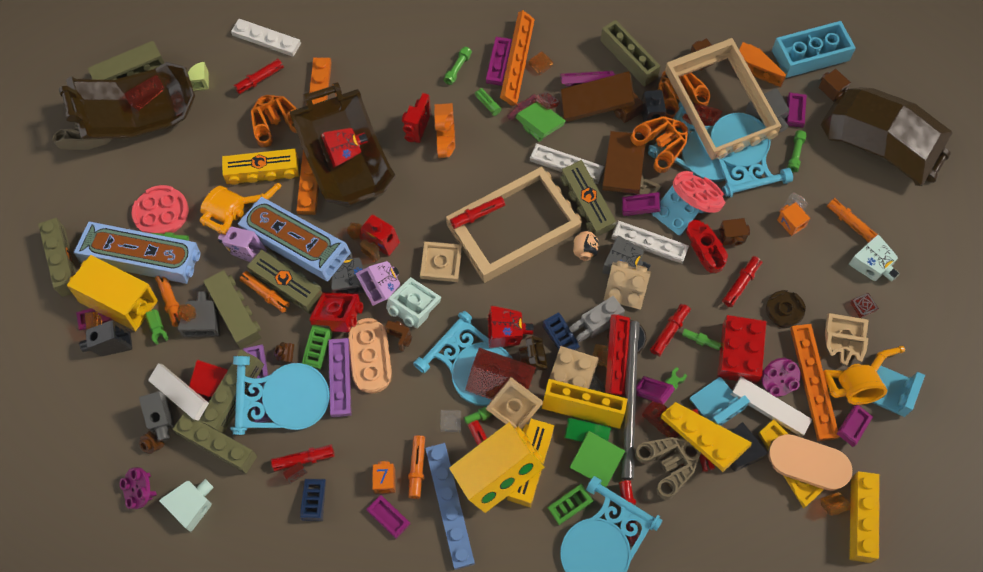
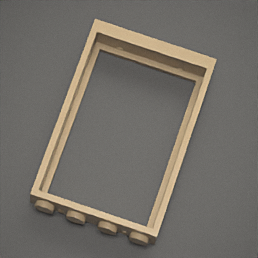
(709, 56)
(478, 260)

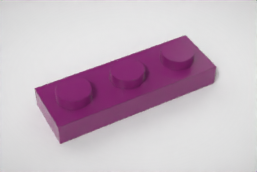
(498, 61)
(570, 79)

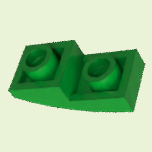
(578, 429)

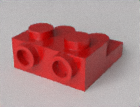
(416, 119)
(337, 311)

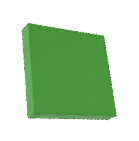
(540, 119)
(597, 458)

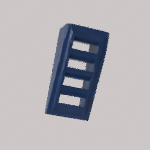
(566, 331)
(313, 516)

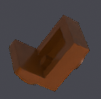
(399, 331)

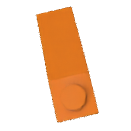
(761, 65)

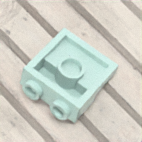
(412, 303)

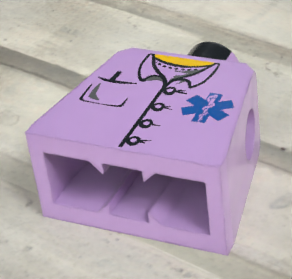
(242, 243)
(379, 281)

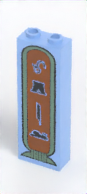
(295, 238)
(139, 252)

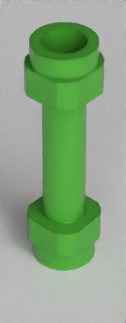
(464, 55)
(799, 139)

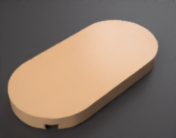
(370, 356)
(810, 462)

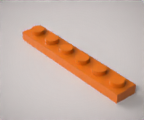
(517, 58)
(814, 382)

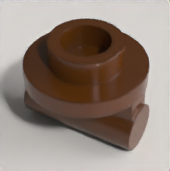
(284, 352)
(149, 443)

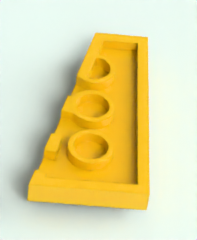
(709, 438)
(804, 492)

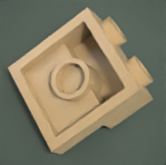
(627, 284)

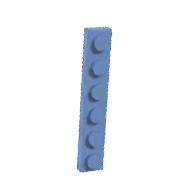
(450, 506)

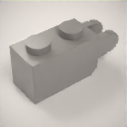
(597, 319)

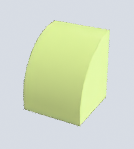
(199, 76)

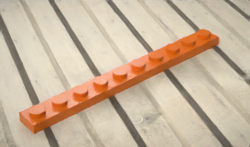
(308, 185)

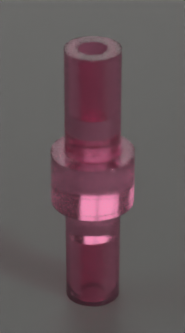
(521, 106)

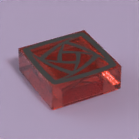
(547, 100)
(864, 305)
(295, 472)

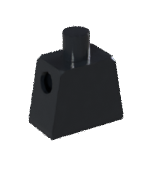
(653, 105)
(107, 339)
(752, 454)

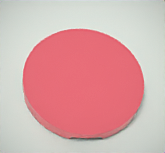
(699, 192)
(160, 210)

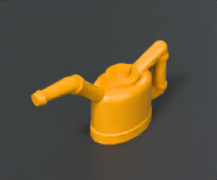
(227, 206)
(860, 382)

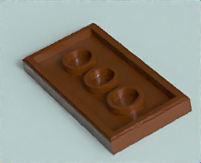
(597, 96)
(623, 163)

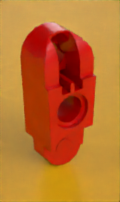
(699, 233)

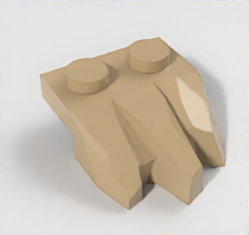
(846, 336)

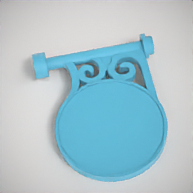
(732, 128)
(694, 153)
(463, 360)
(292, 397)
(601, 544)

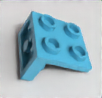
(675, 212)
(901, 391)
(717, 402)

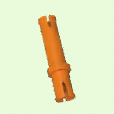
(849, 218)
(269, 295)
(171, 304)
(416, 473)

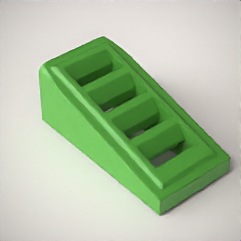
(317, 330)
(573, 493)

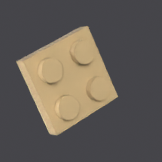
(441, 261)
(574, 367)
(514, 404)

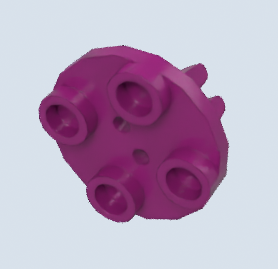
(789, 375)
(136, 488)

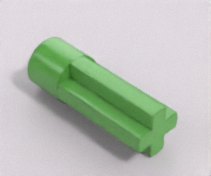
(488, 102)

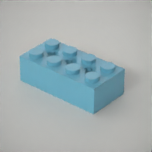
(813, 49)

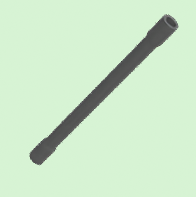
(629, 429)

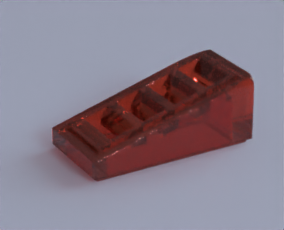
(135, 95)
(709, 112)
(655, 422)

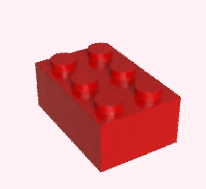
(742, 349)

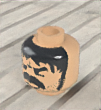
(586, 246)

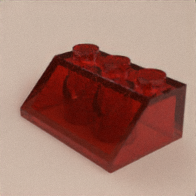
(493, 370)

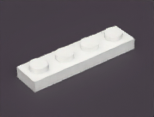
(266, 37)

